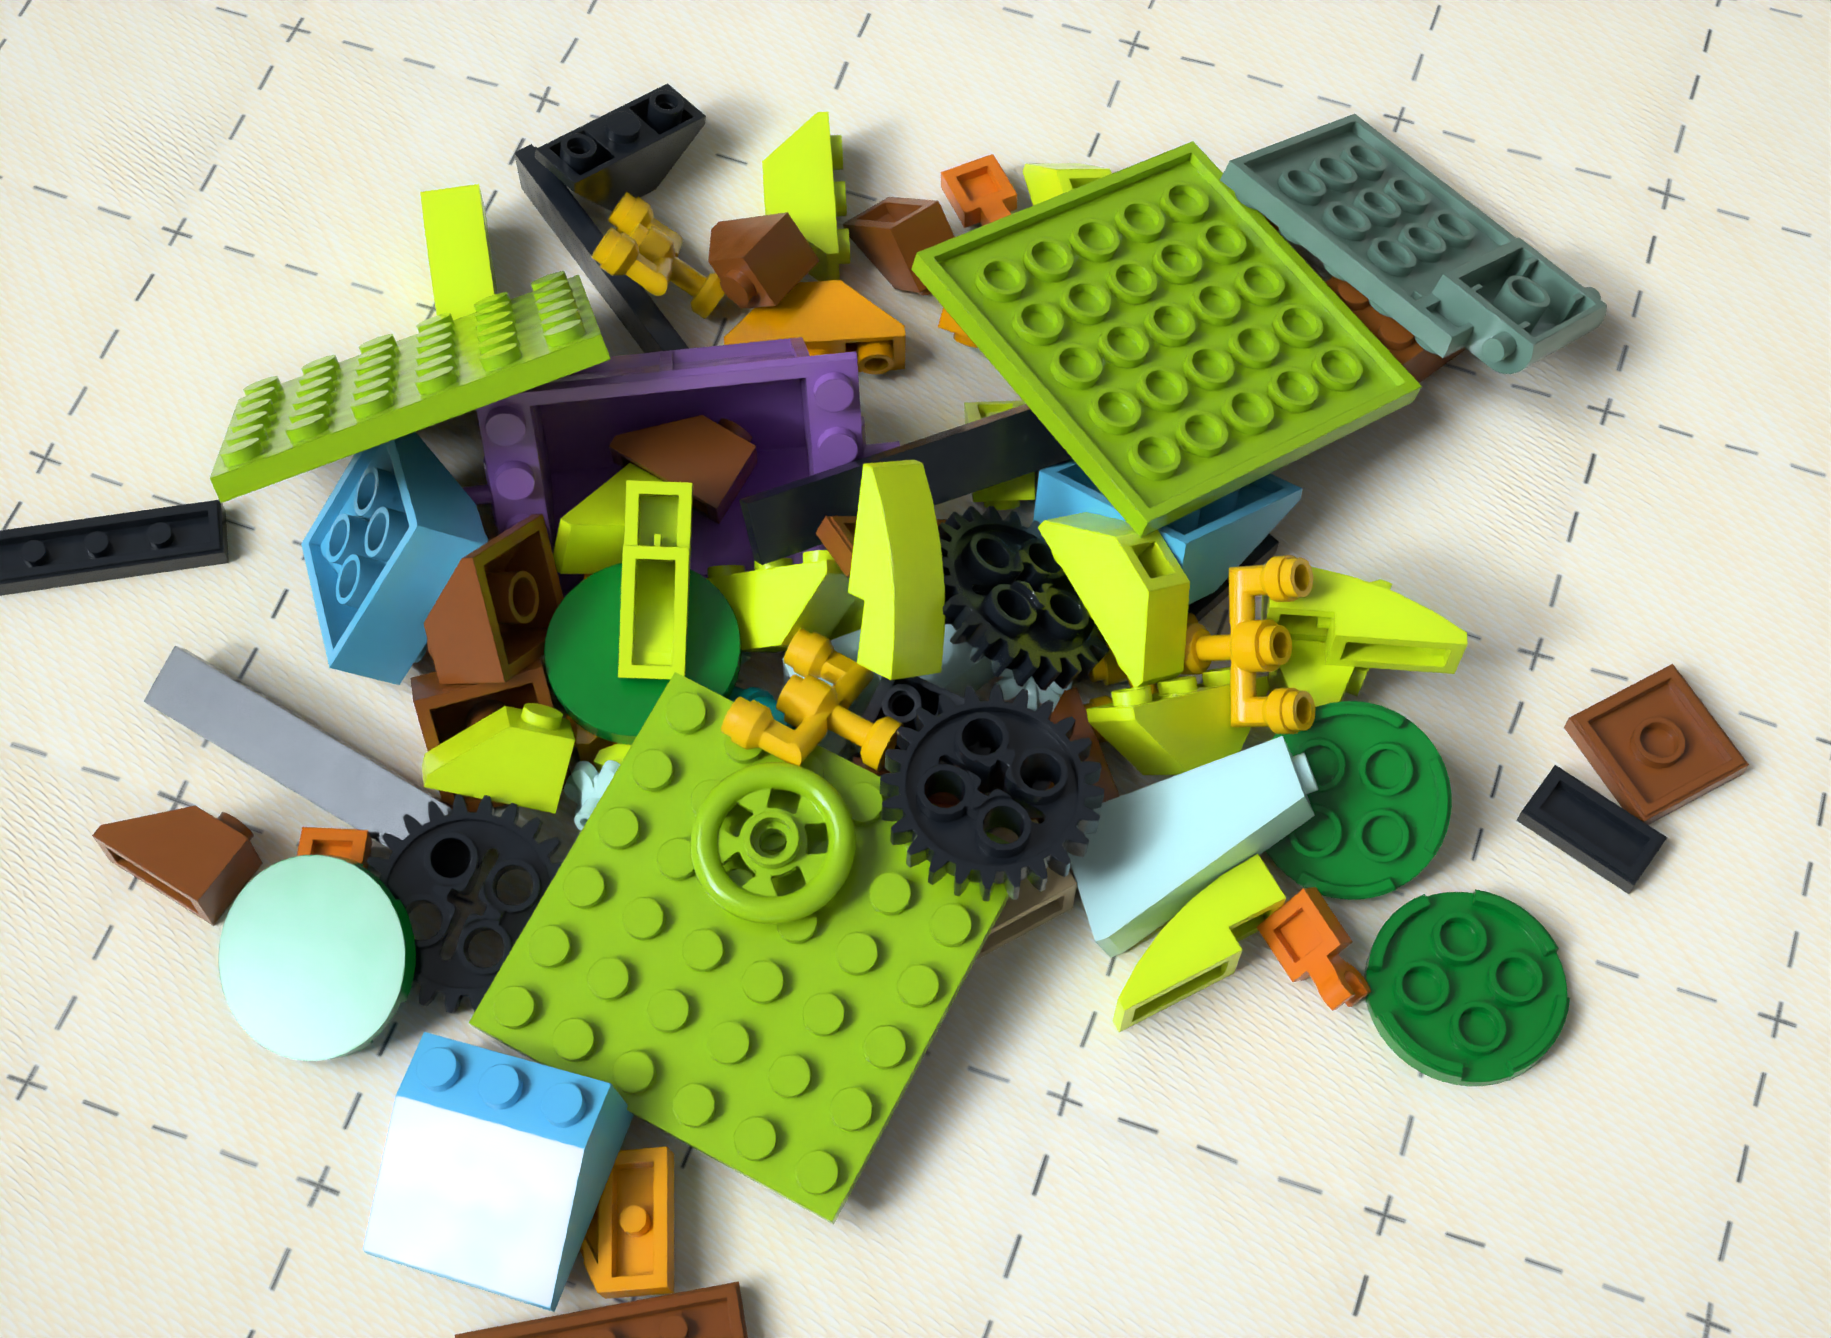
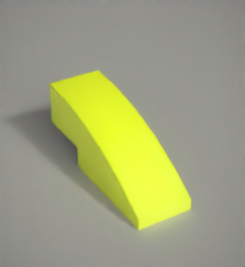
(458, 248)
(898, 572)
(655, 579)
(1369, 626)
(1200, 942)

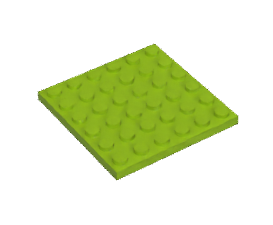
(1165, 335)
(407, 383)
(726, 1030)

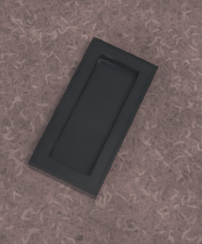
(1591, 829)

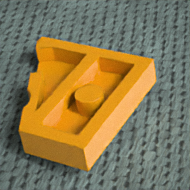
(633, 1227)

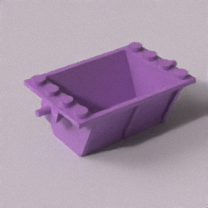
(554, 440)

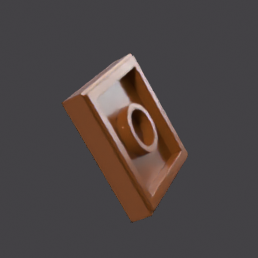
(1656, 745)

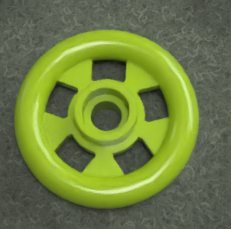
(752, 790)

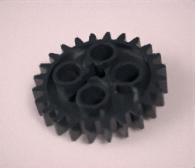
(1015, 600)
(956, 836)
(415, 881)

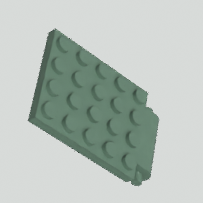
(1415, 246)

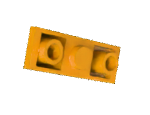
(830, 321)

